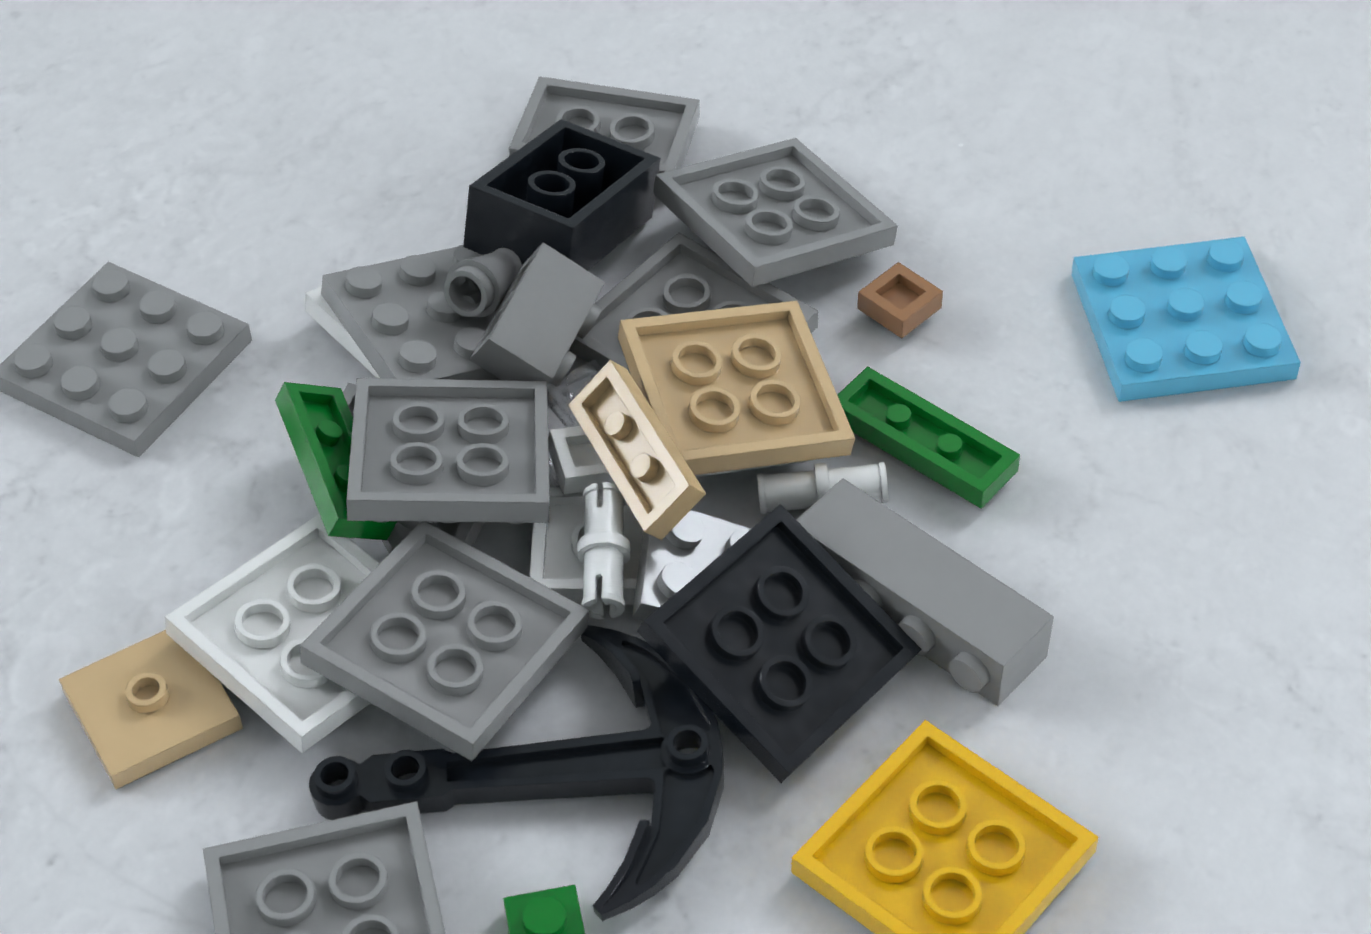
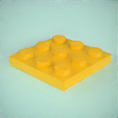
(943, 846)

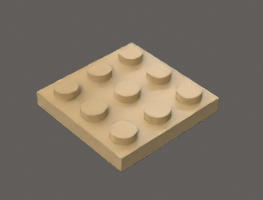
(737, 386)

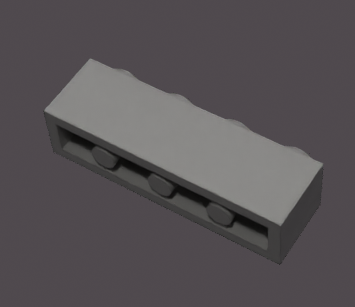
(936, 596)

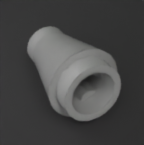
(479, 283)

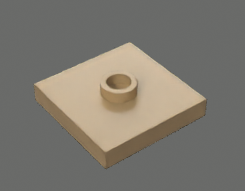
(148, 707)

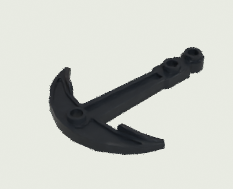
(623, 763)

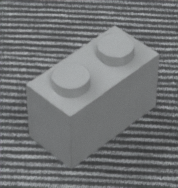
(540, 319)

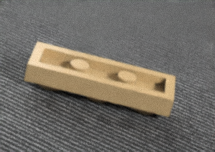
(636, 450)

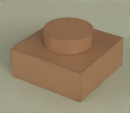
(900, 300)

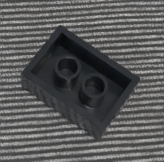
(565, 191)

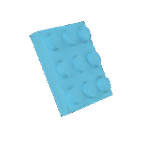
(1184, 319)

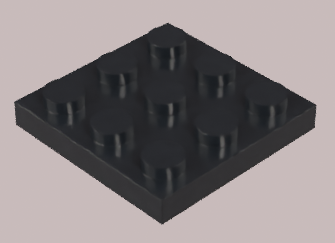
(779, 642)

